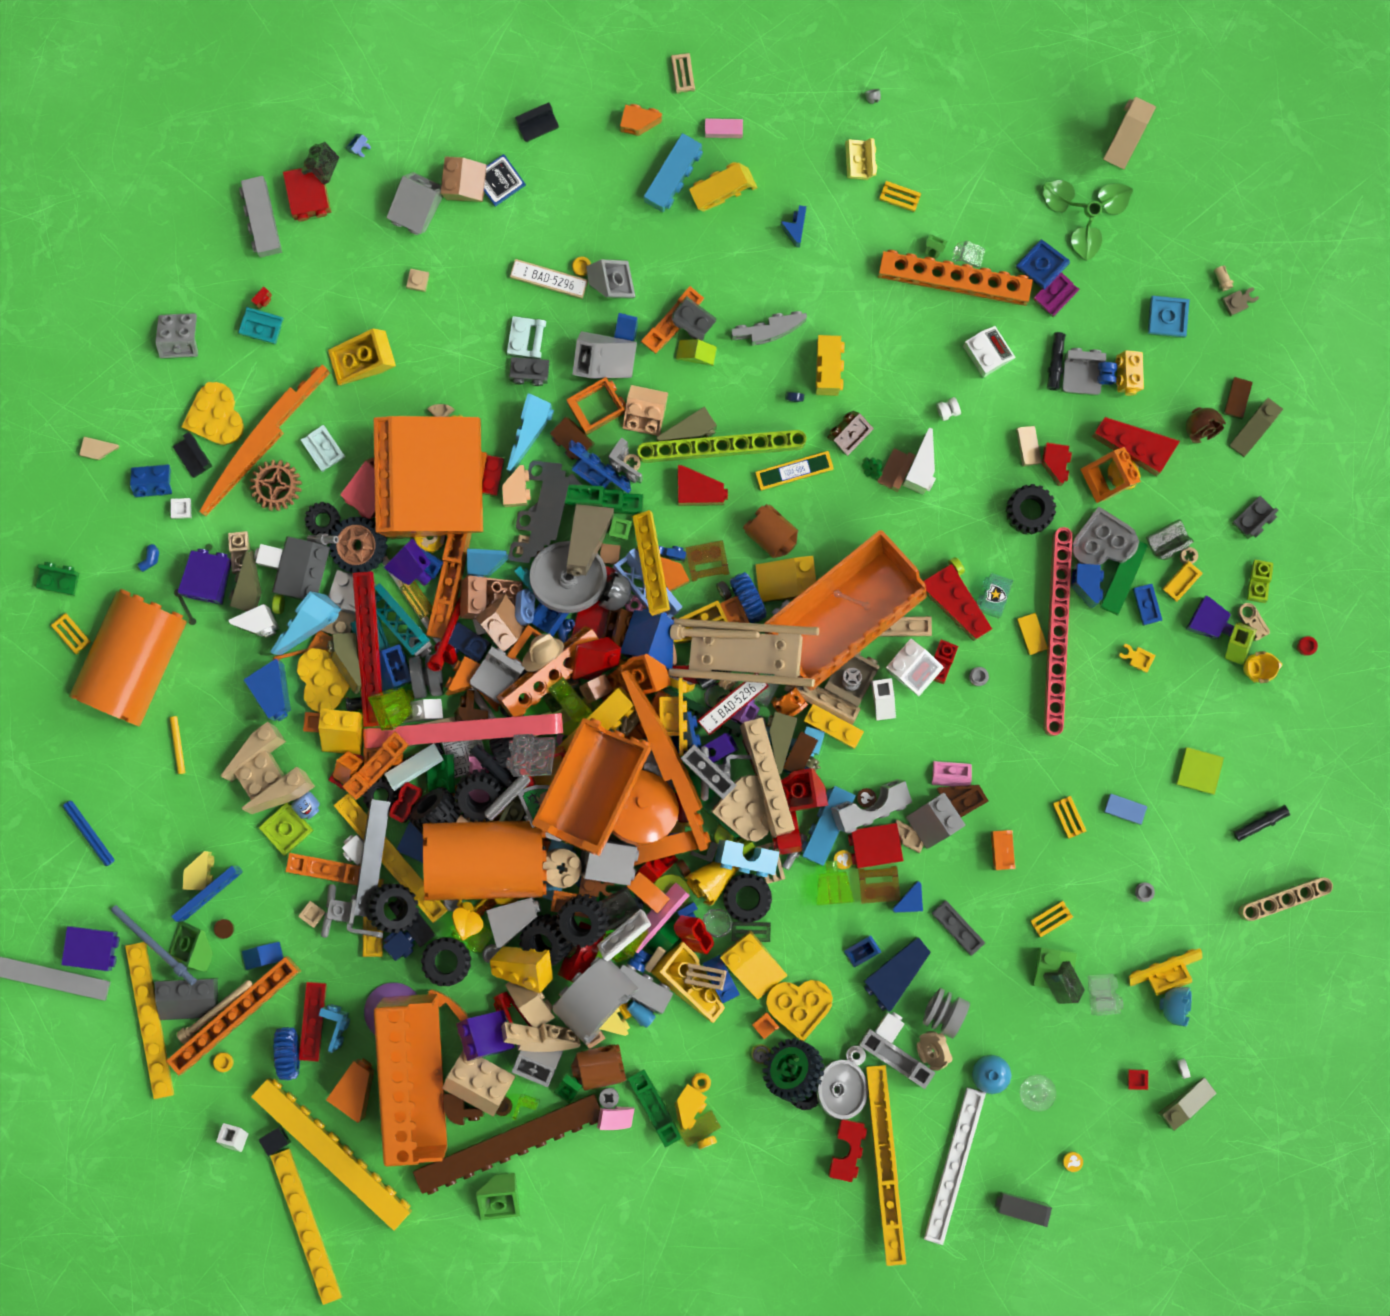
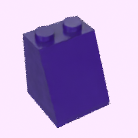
(205, 576)

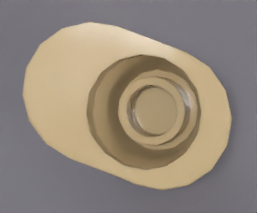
(541, 652)

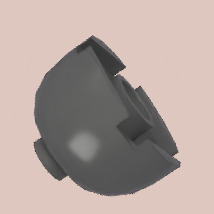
(616, 592)

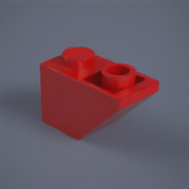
(1055, 461)
(655, 869)

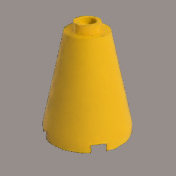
(710, 881)

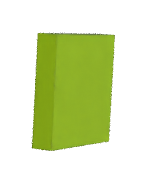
(1200, 771)
(286, 829)

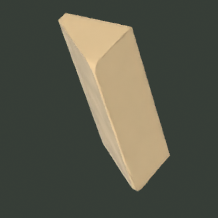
(1028, 446)

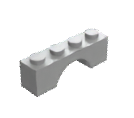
(892, 797)
(896, 1058)

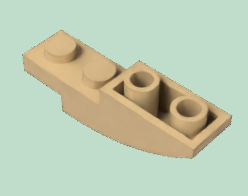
(543, 1039)

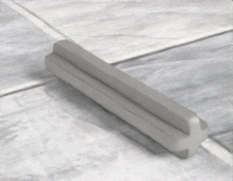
(507, 796)

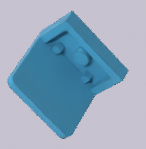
(334, 1013)

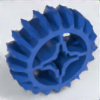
(748, 597)
(286, 1053)

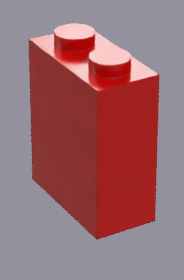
(306, 195)
(876, 846)

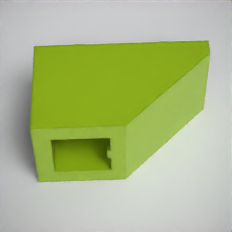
(1240, 643)

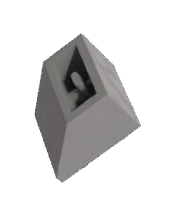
(537, 1066)

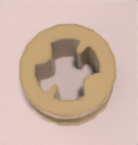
(636, 459)
(1191, 550)

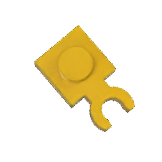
(1140, 658)

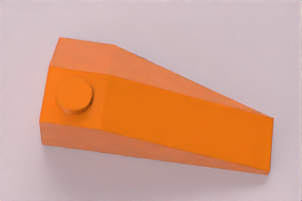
(647, 672)

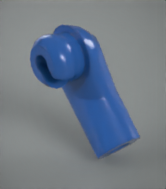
(151, 558)
(565, 629)

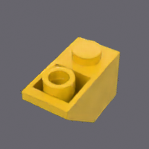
(687, 1106)

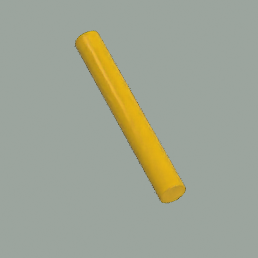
(177, 745)

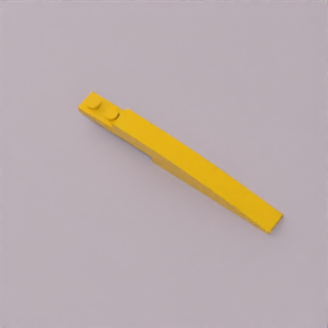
(885, 1165)

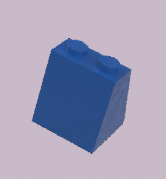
(649, 636)
(271, 689)

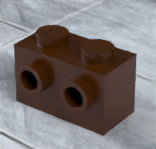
(568, 431)
(617, 625)

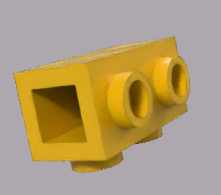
(1129, 372)

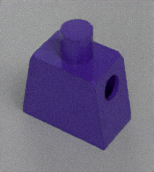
(409, 564)
(1210, 619)
(723, 746)

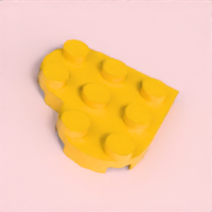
(214, 415)
(323, 680)
(799, 1007)

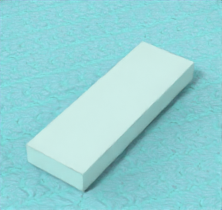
(413, 767)

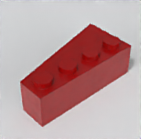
(1145, 447)
(955, 600)

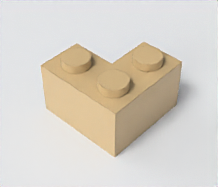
(531, 1004)

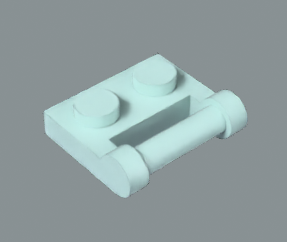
(520, 337)

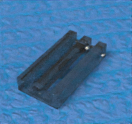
(737, 923)

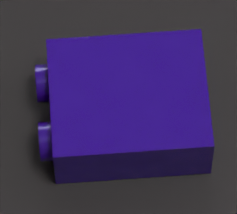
(90, 948)
(483, 1035)

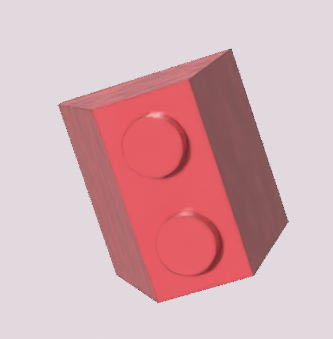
(361, 490)

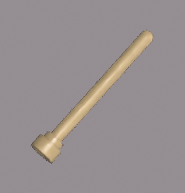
(678, 632)
(187, 1033)

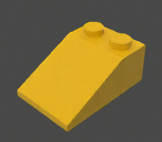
(362, 356)
(785, 578)
(753, 965)

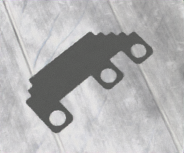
(547, 518)

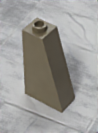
(587, 536)

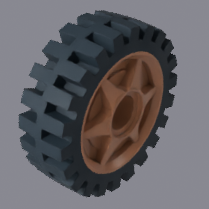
(372, 547)

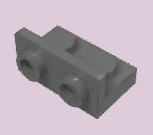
(693, 318)
(529, 370)
(1254, 517)

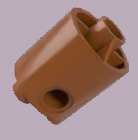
(772, 532)
(599, 1067)

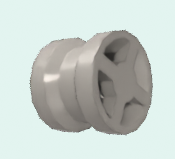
(851, 674)
(608, 1095)

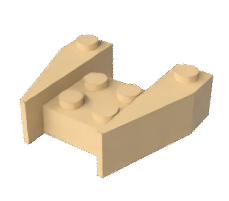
(1129, 132)
(261, 773)

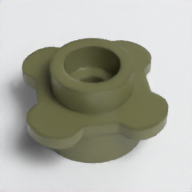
(813, 763)

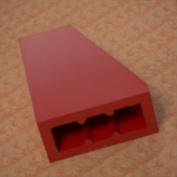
(699, 489)

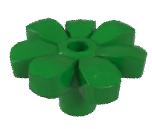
(872, 467)

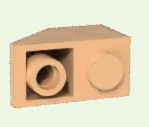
(515, 489)

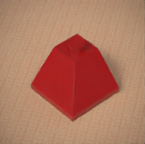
(595, 657)

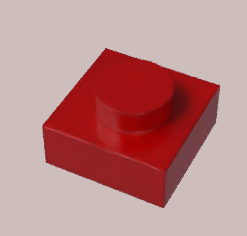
(262, 298)
(449, 655)
(1137, 1079)

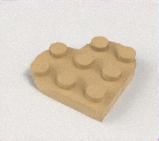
(744, 809)

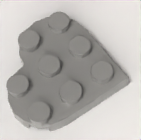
(1105, 539)

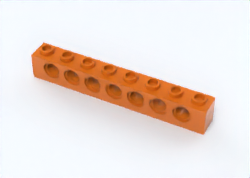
(945, 282)
(233, 1015)

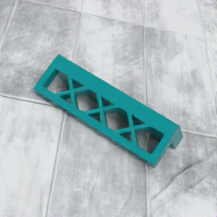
(400, 613)

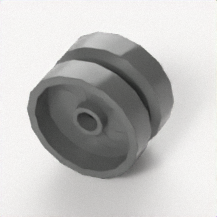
(424, 677)

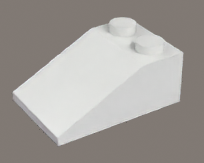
(921, 472)

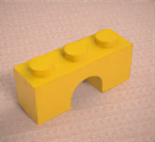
(833, 726)

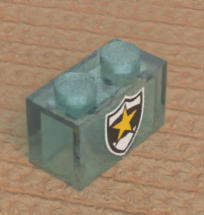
(994, 595)

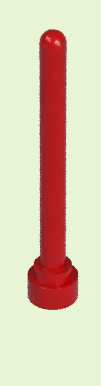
(436, 661)

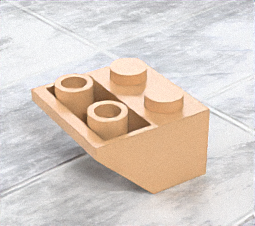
(645, 410)

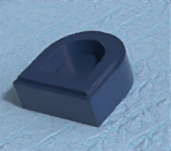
(477, 647)

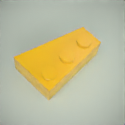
(829, 365)

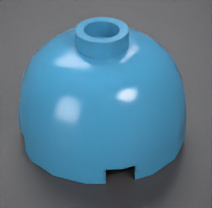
(1177, 1005)
(991, 1074)

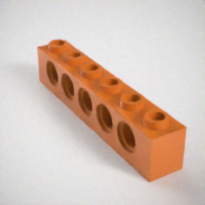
(525, 684)

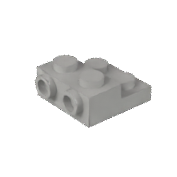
(343, 592)

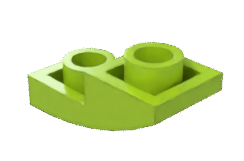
(1259, 581)

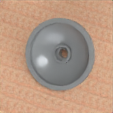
(850, 1089)

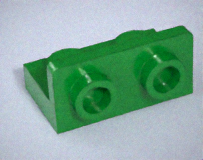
(56, 579)
(441, 775)

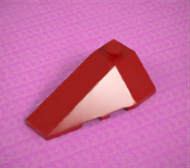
(804, 790)

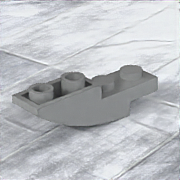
(777, 327)

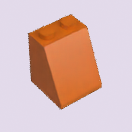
(353, 1090)

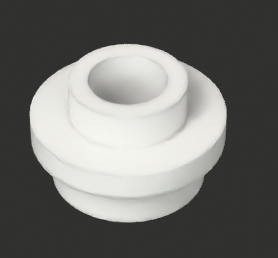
(860, 1050)

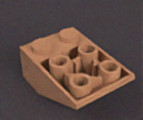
(481, 592)

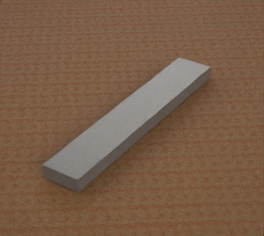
(54, 978)

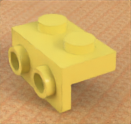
(860, 159)

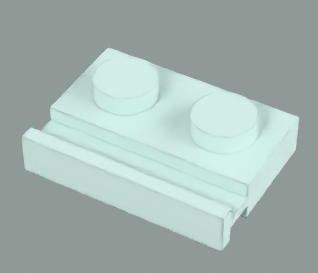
(323, 448)

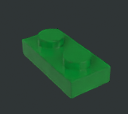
(568, 1088)

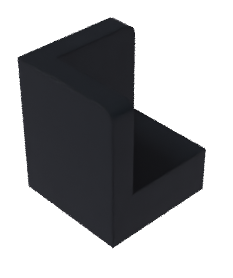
(274, 1141)

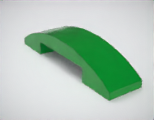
(655, 1108)

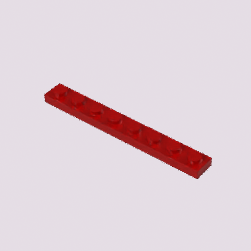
(367, 642)

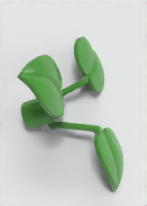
(1085, 240)

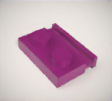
(1056, 294)

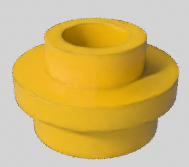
(705, 1077)

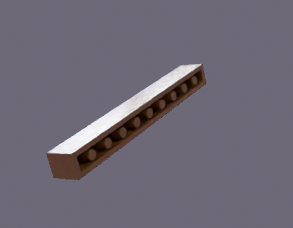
(508, 1143)

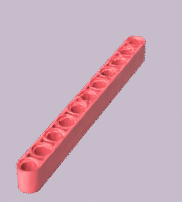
(1062, 622)
(467, 730)

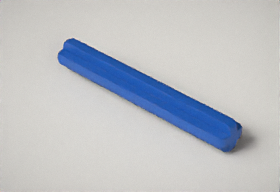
(88, 833)

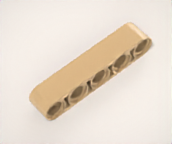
(1294, 895)

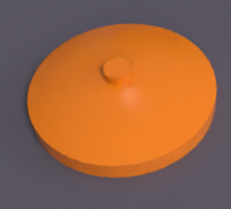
(648, 812)

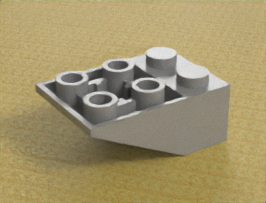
(603, 356)

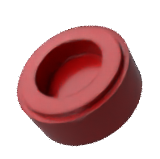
(1307, 645)

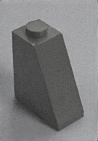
(1023, 1208)

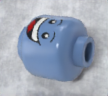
(306, 806)

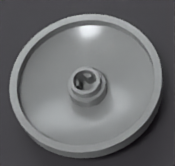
(562, 590)

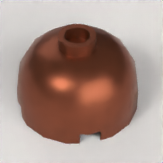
(1204, 423)

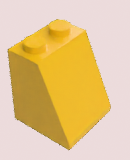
(341, 731)

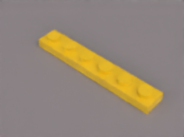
(651, 563)

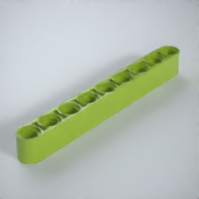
(713, 451)

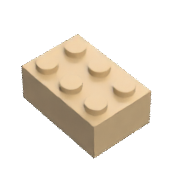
(479, 1083)

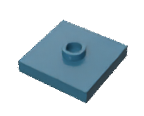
(1168, 316)

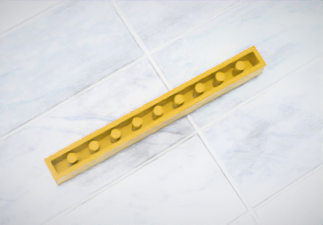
(609, 713)
(331, 1153)

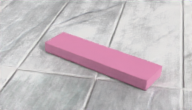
(677, 897)

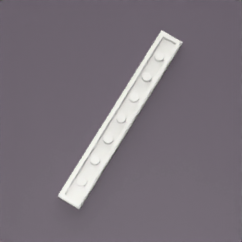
(954, 1166)

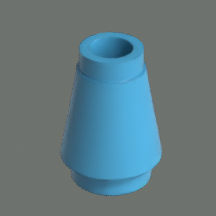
(640, 1013)

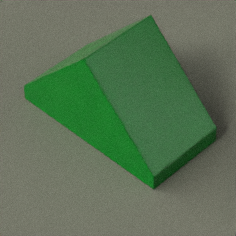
(664, 938)

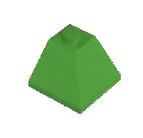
(191, 947)
(1050, 961)
(499, 1197)

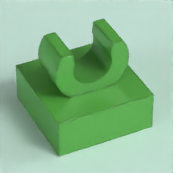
(935, 243)
(620, 528)

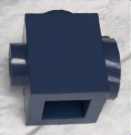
(399, 945)

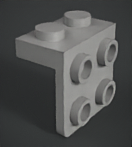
(1082, 371)
(496, 673)

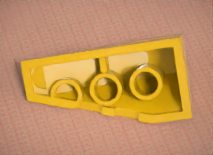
(672, 972)

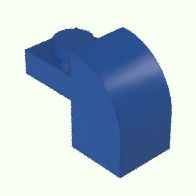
(729, 989)

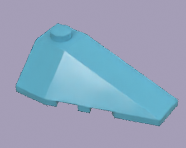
(534, 419)
(313, 614)

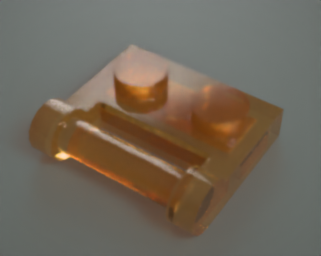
(707, 554)
(879, 891)

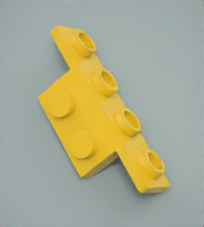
(672, 715)
(1167, 974)

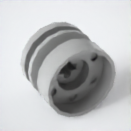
(946, 1013)

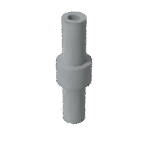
(323, 539)
(792, 856)

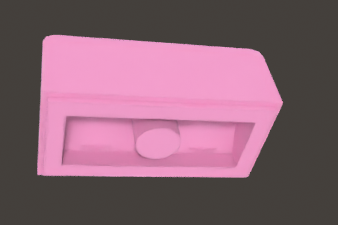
(723, 128)
(951, 774)

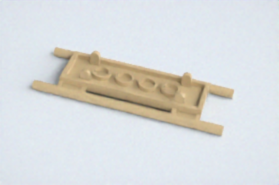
(765, 655)

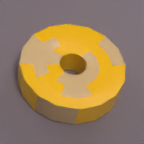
(431, 545)

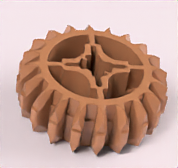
(279, 468)

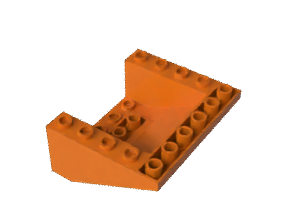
(427, 476)

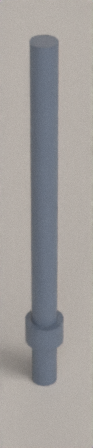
(179, 968)

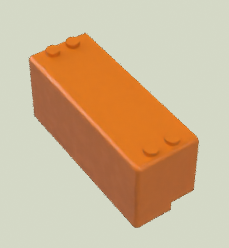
(872, 574)
(410, 1079)

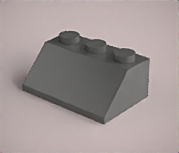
(300, 568)
(184, 1001)

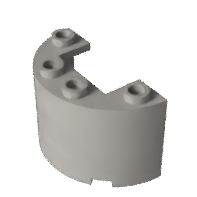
(593, 998)

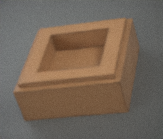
(610, 553)

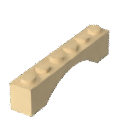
(774, 798)

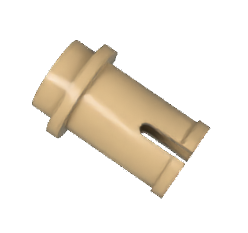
(1223, 278)

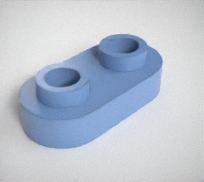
(524, 607)

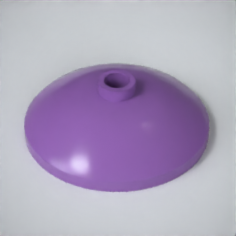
(385, 990)

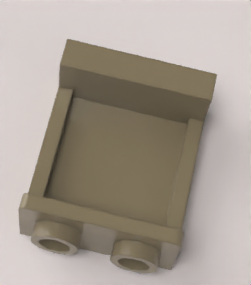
(868, 669)

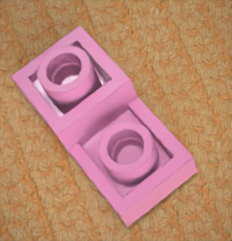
(615, 1118)

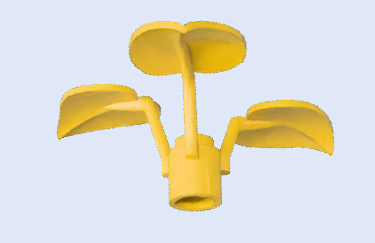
(467, 921)

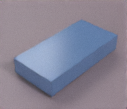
(1125, 809)

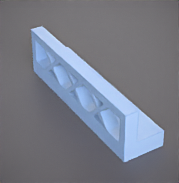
(633, 561)

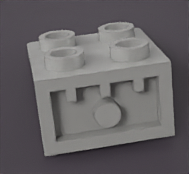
(176, 335)
(619, 453)

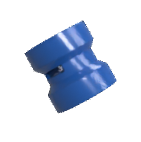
(1107, 373)
(639, 960)

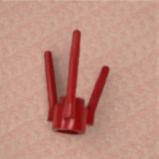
(502, 1002)

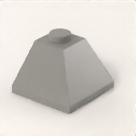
(611, 278)

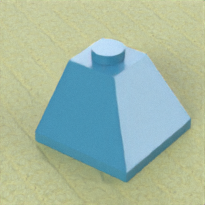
(484, 562)

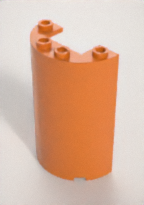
(128, 657)
(591, 786)
(483, 860)

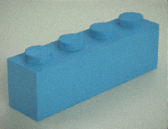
(672, 173)
(825, 831)

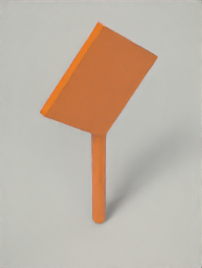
(319, 642)

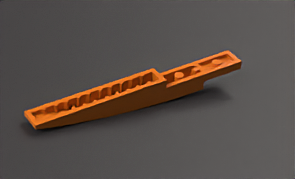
(262, 438)
(450, 578)
(668, 759)

